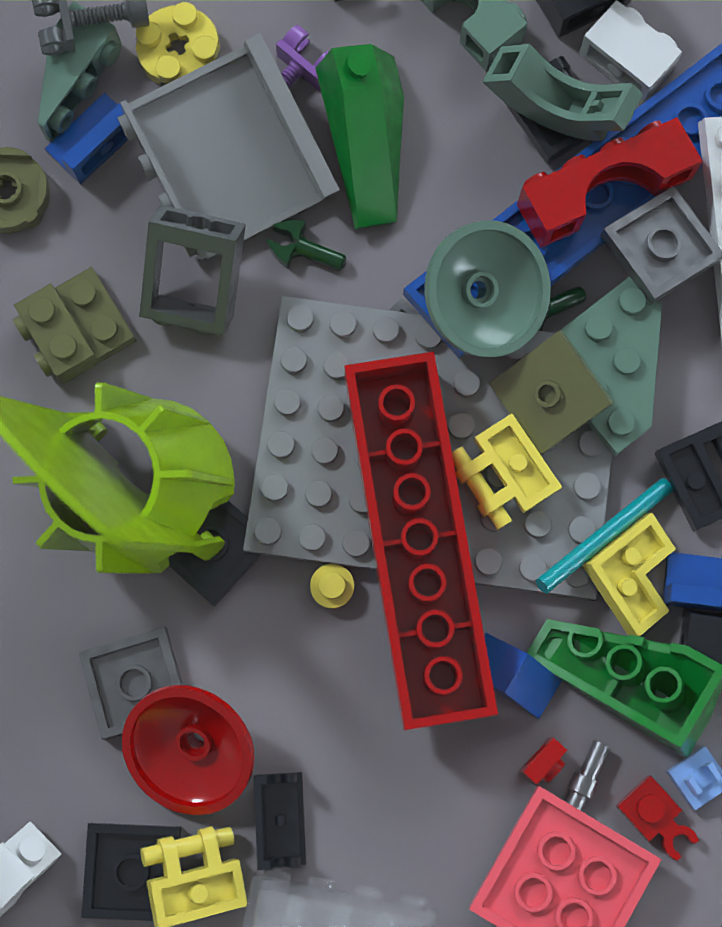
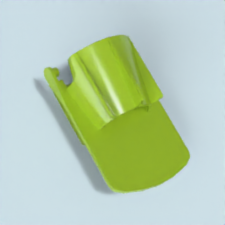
(85, 482)

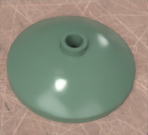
(510, 283)

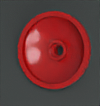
(177, 766)

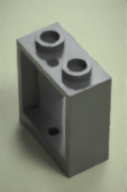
(200, 233)

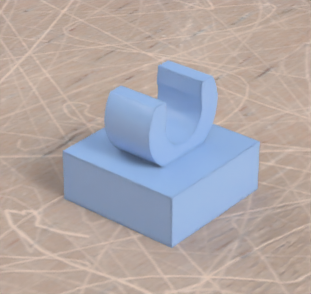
(697, 778)

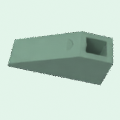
(75, 74)

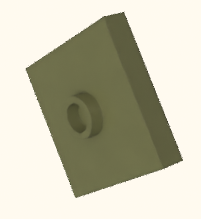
(551, 392)

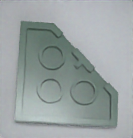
(621, 349)

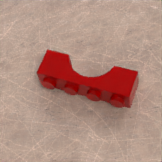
(653, 159)

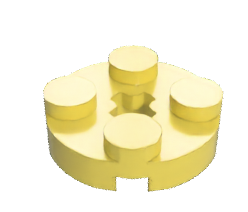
(173, 24)

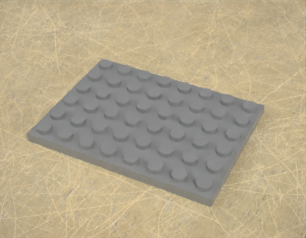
(307, 466)

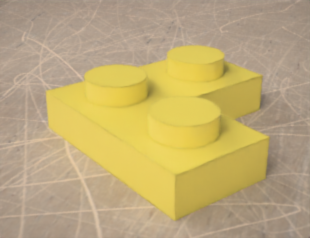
(621, 574)

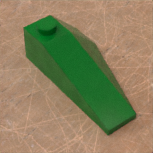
(365, 122)
(645, 682)

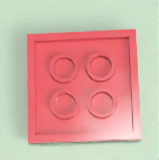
(563, 871)

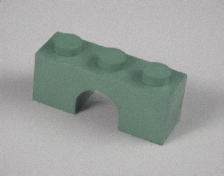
(489, 28)

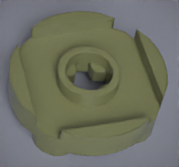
(32, 193)

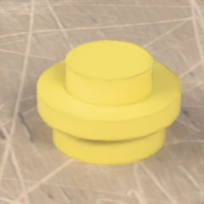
(332, 586)

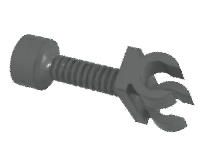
(58, 40)

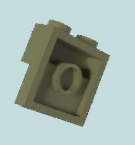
(72, 325)

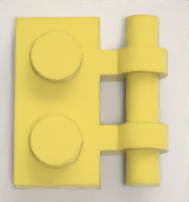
(516, 464)
(196, 891)

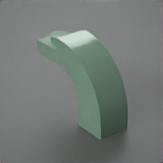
(557, 100)

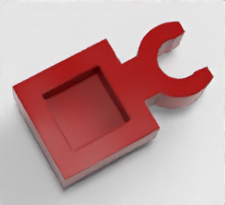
(653, 813)

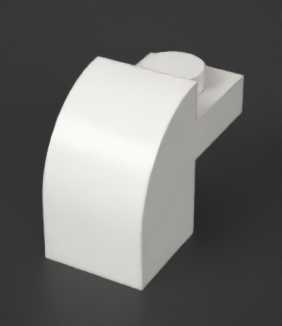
(22, 862)

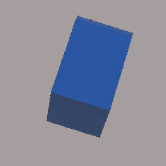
(520, 676)

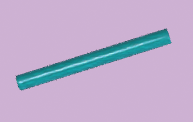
(603, 535)

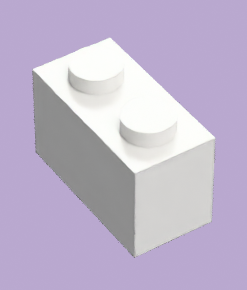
(630, 50)

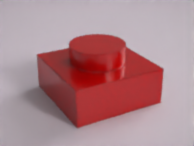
(545, 762)

